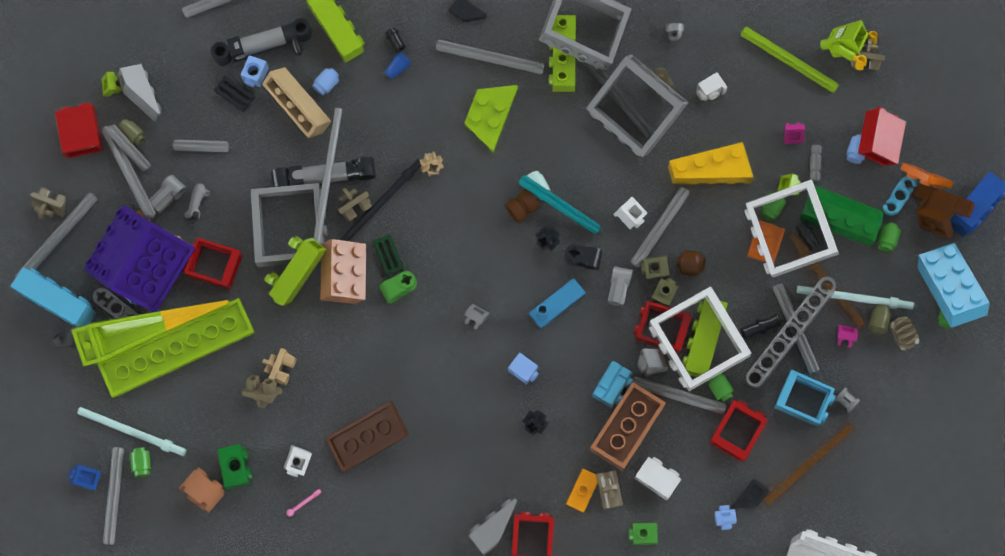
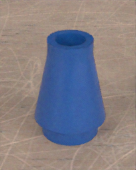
(397, 65)

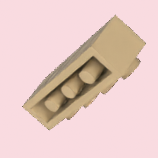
(296, 102)

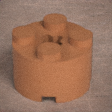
(201, 490)

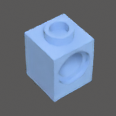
(254, 64)
(523, 369)

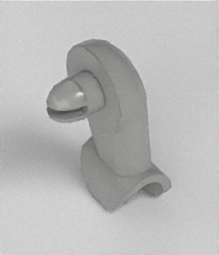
(197, 195)

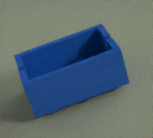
(985, 197)

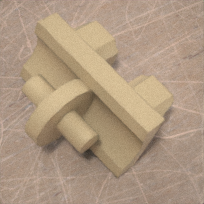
(282, 359)

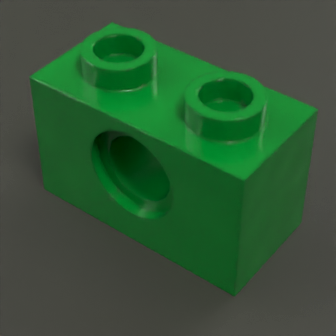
(227, 457)

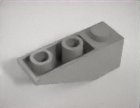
(137, 88)
(651, 362)
(491, 532)

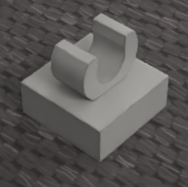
(476, 314)

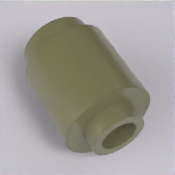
(132, 132)
(879, 319)

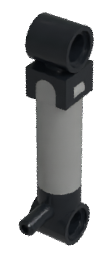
(239, 47)
(360, 168)

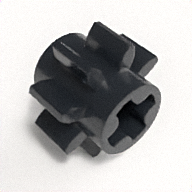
(547, 238)
(535, 422)

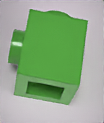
(643, 534)

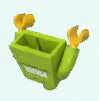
(848, 41)

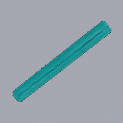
(559, 204)

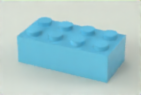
(953, 285)
(53, 297)

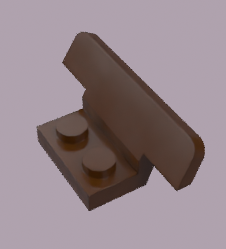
(939, 208)

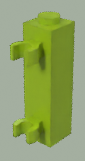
(297, 271)

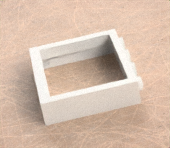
(763, 248)
(725, 321)

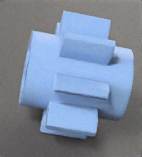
(725, 517)

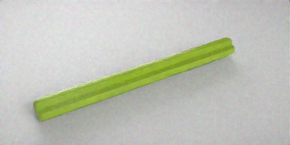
(789, 59)

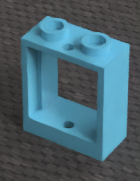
(809, 382)

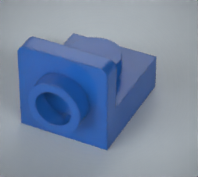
(84, 477)

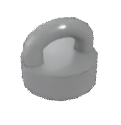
(674, 28)

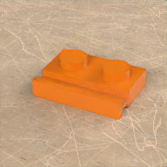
(773, 237)

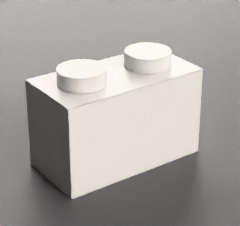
(658, 478)

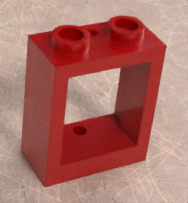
(231, 268)
(660, 309)
(728, 447)
(541, 518)

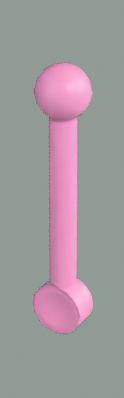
(290, 512)

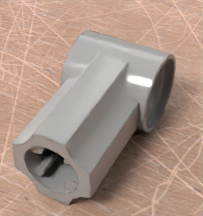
(170, 190)
(619, 282)

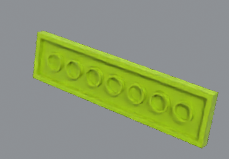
(176, 348)

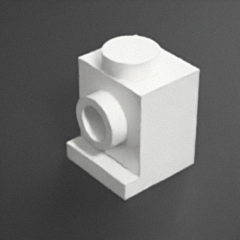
(711, 87)
(631, 213)
(304, 457)

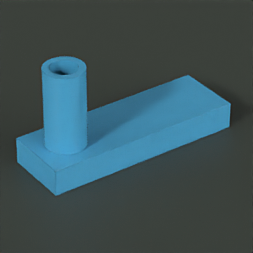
(557, 303)

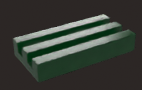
(393, 270)

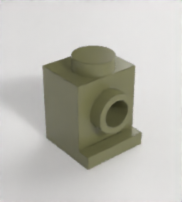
(663, 269)
(662, 298)

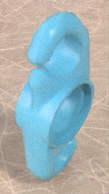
(899, 203)

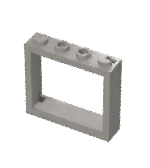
(577, 50)
(653, 81)
(256, 195)

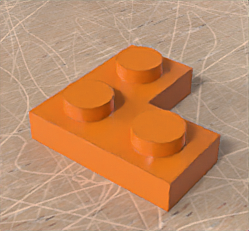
(926, 177)

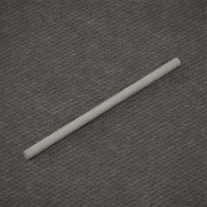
(327, 175)

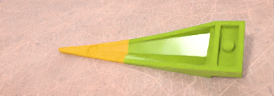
(109, 337)

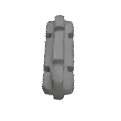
(815, 163)

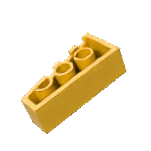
(714, 166)

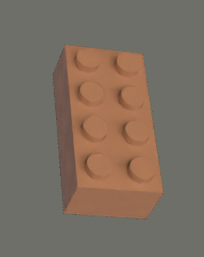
(627, 426)

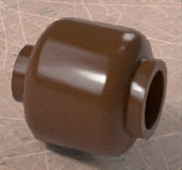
(691, 263)

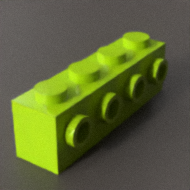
(337, 28)
(563, 65)
(704, 340)

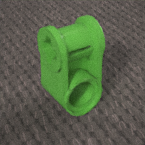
(396, 287)

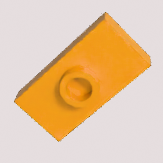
(582, 490)

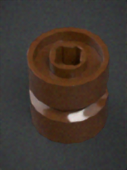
(522, 205)

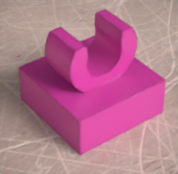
(794, 133)
(846, 333)

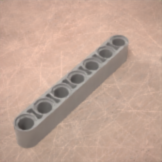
(794, 323)

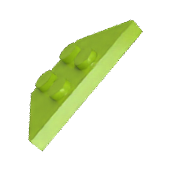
(490, 113)

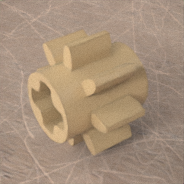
(431, 163)

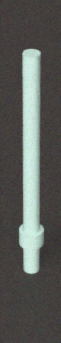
(893, 302)
(166, 445)

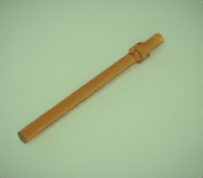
(803, 251)
(781, 489)

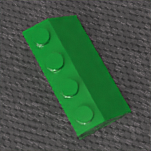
(845, 216)

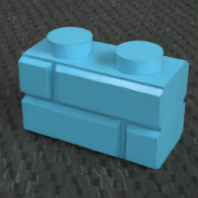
(612, 384)

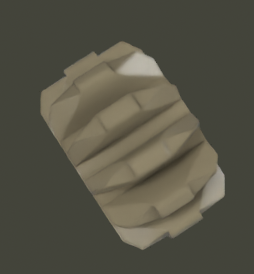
(904, 333)

